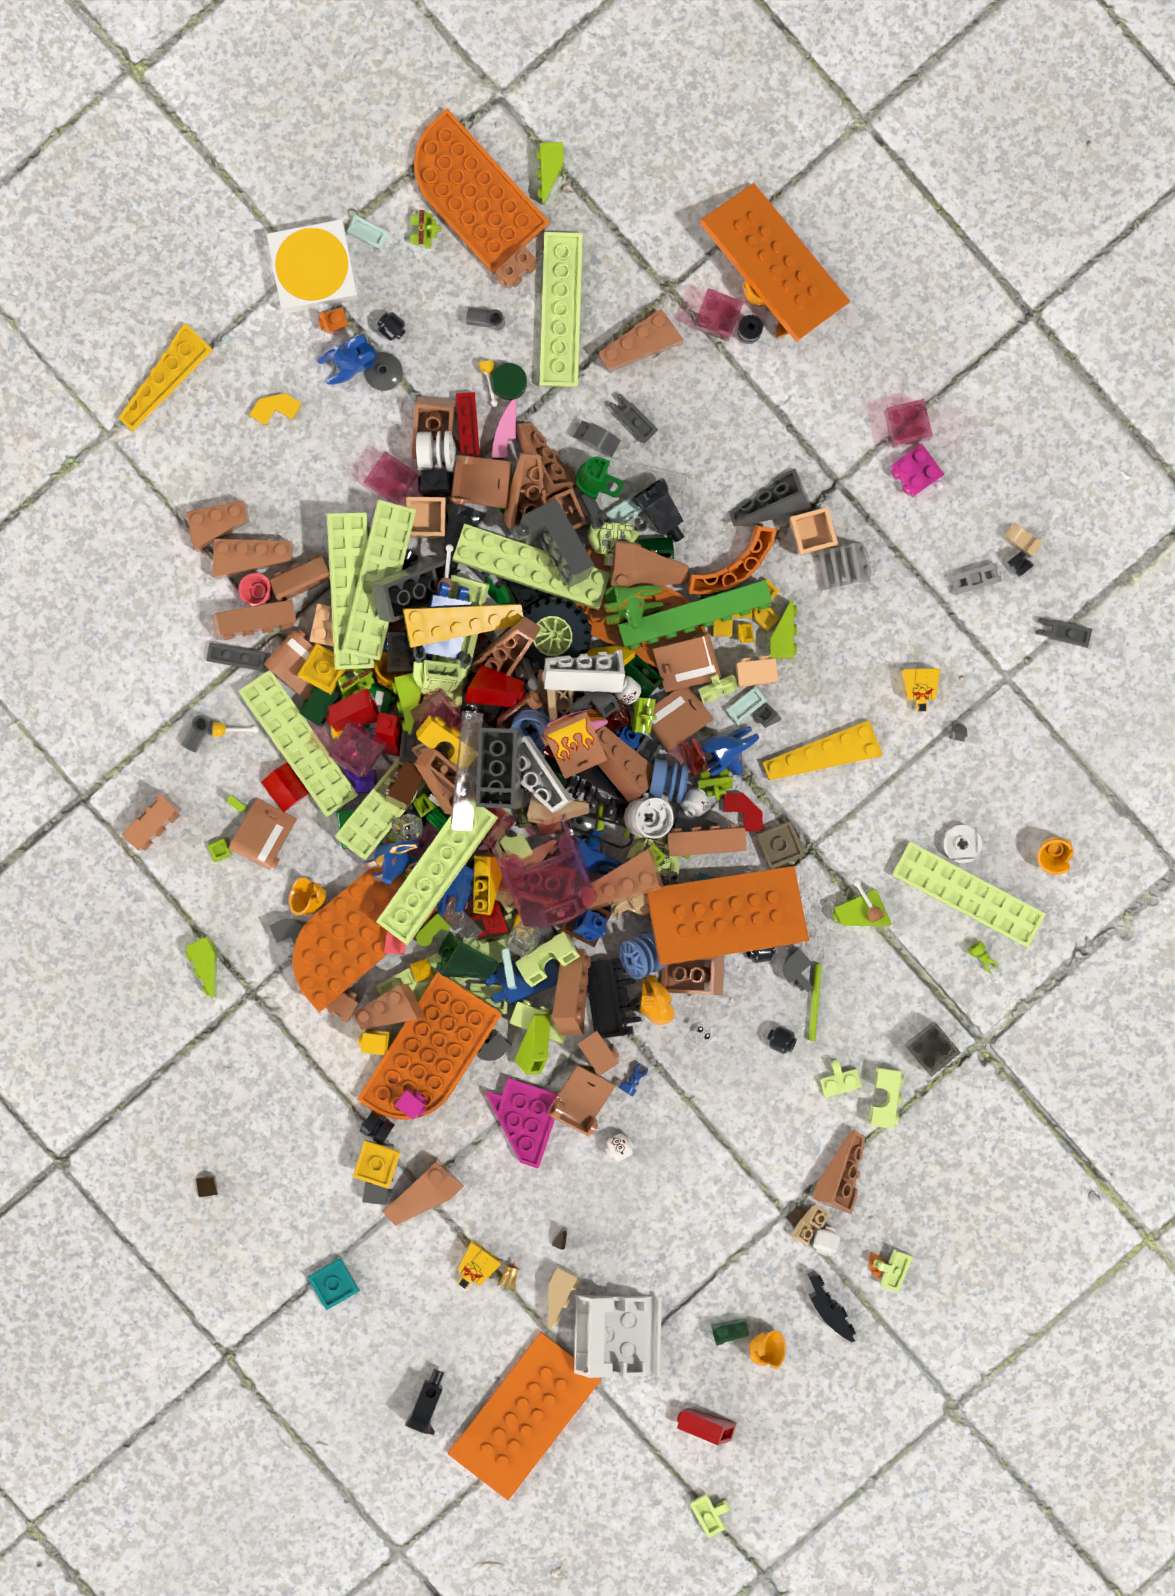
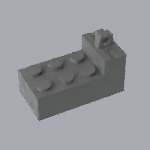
(559, 539)
(408, 588)
(499, 768)

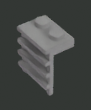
(854, 564)

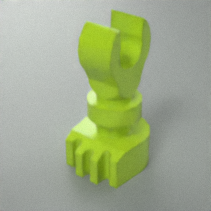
(978, 950)

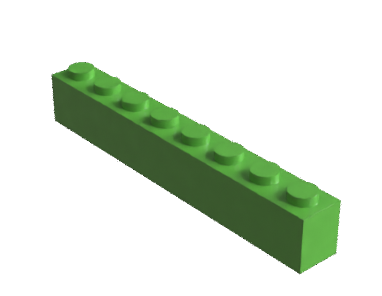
(697, 613)

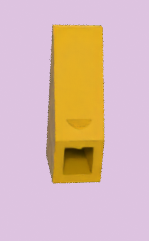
(486, 883)

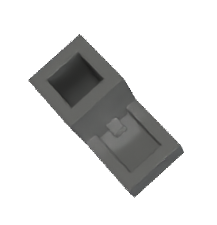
(597, 437)
(603, 702)
(285, 929)
(794, 966)
(494, 1048)

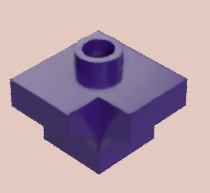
(365, 783)

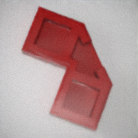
(751, 813)

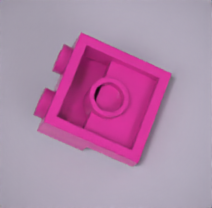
(916, 471)

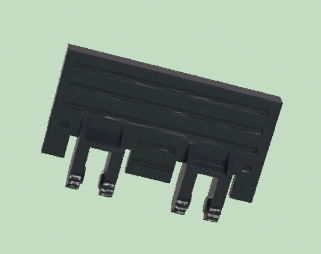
(605, 791)
(607, 999)

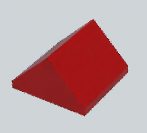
(285, 787)

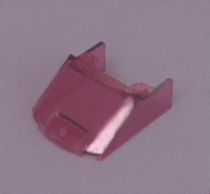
(551, 889)

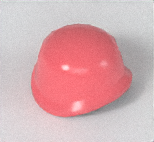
(255, 589)

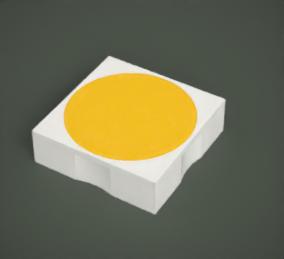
(312, 266)

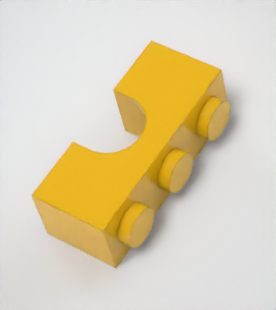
(435, 731)
(374, 1041)

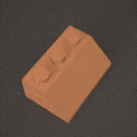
(300, 578)

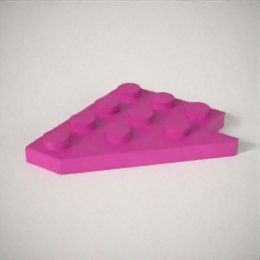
(524, 1118)

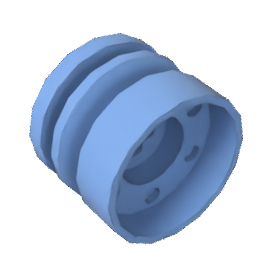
(538, 718)
(668, 780)
(640, 955)

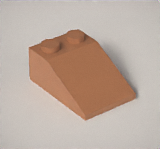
(432, 416)
(695, 977)

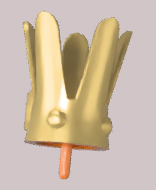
(510, 1276)

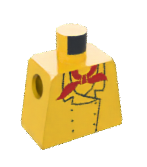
(920, 686)
(477, 1265)

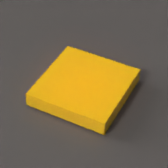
(320, 669)
(376, 1164)

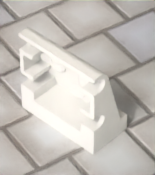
(617, 1336)

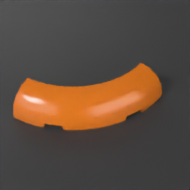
(738, 569)

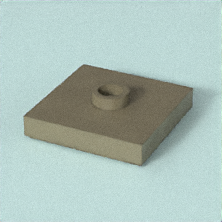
(780, 845)

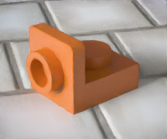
(333, 320)

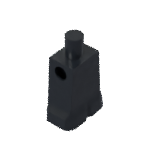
(435, 483)
(660, 509)
(458, 517)
(425, 1405)

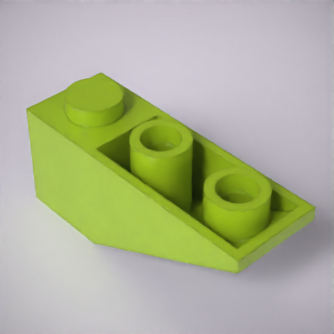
(552, 163)
(782, 640)
(409, 697)
(204, 958)
(534, 1047)

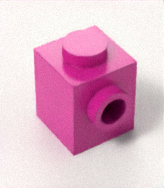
(412, 1103)

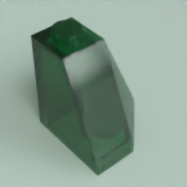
(464, 960)

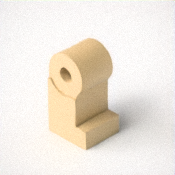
(1022, 540)

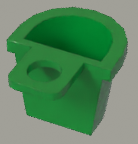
(593, 478)

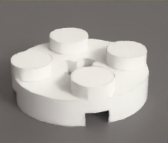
(970, 836)

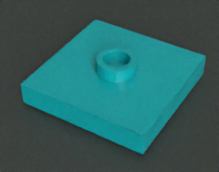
(333, 1283)

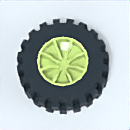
(562, 631)

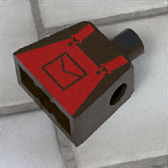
(493, 925)

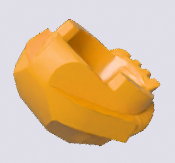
(657, 1004)

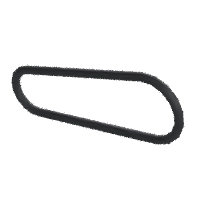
(602, 840)

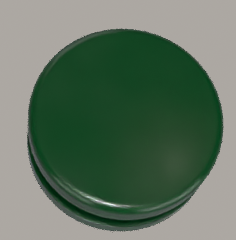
(509, 381)

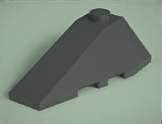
(780, 500)

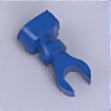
(629, 1088)

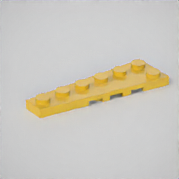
(176, 364)
(447, 623)
(837, 749)

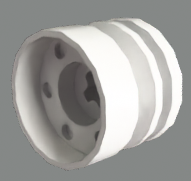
(435, 451)
(658, 817)

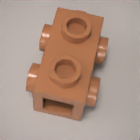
(516, 267)

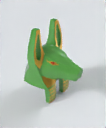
(630, 604)

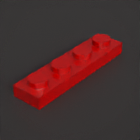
(468, 424)

